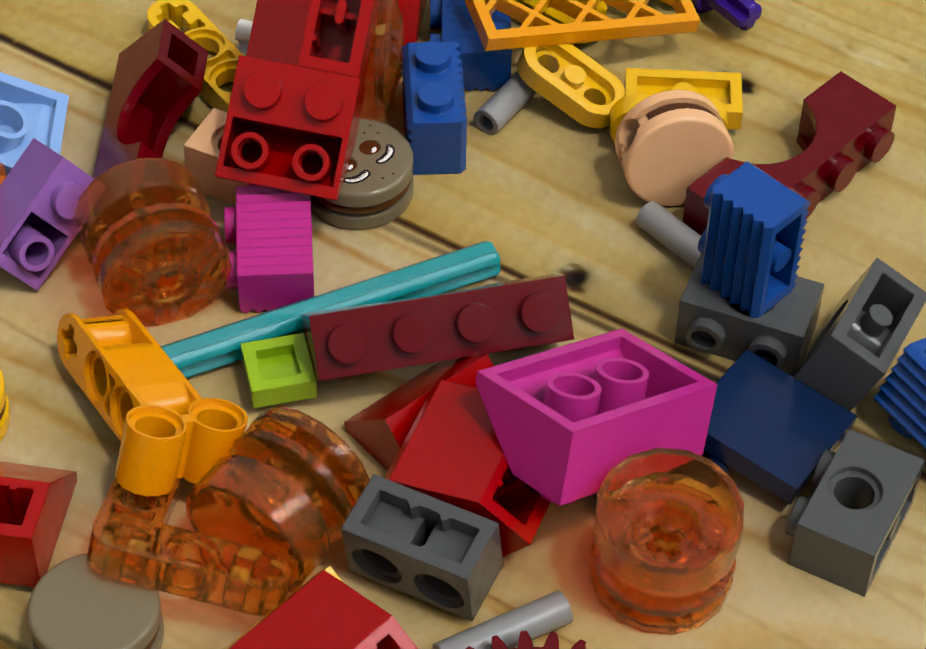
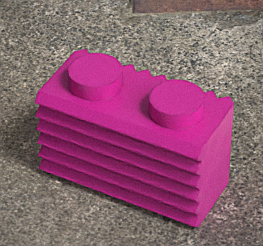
(272, 249)

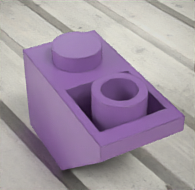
(38, 212)

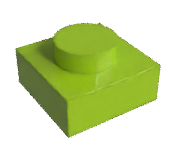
(278, 370)

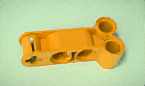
(146, 402)

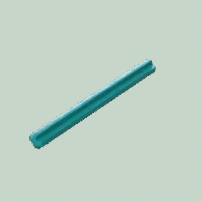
(425, 278)

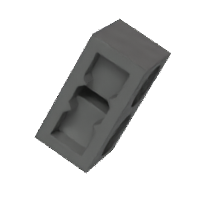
(423, 547)

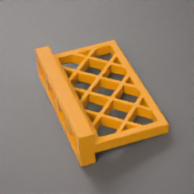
(588, 23)

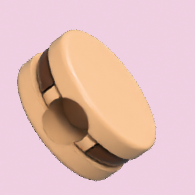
(670, 144)

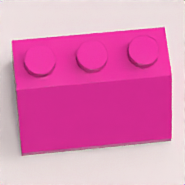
(589, 407)

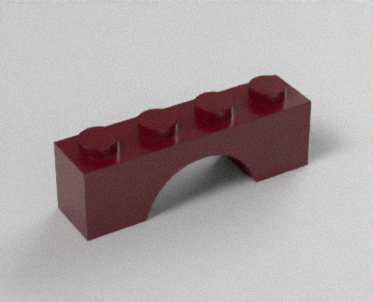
(149, 94)
(839, 134)
(438, 327)

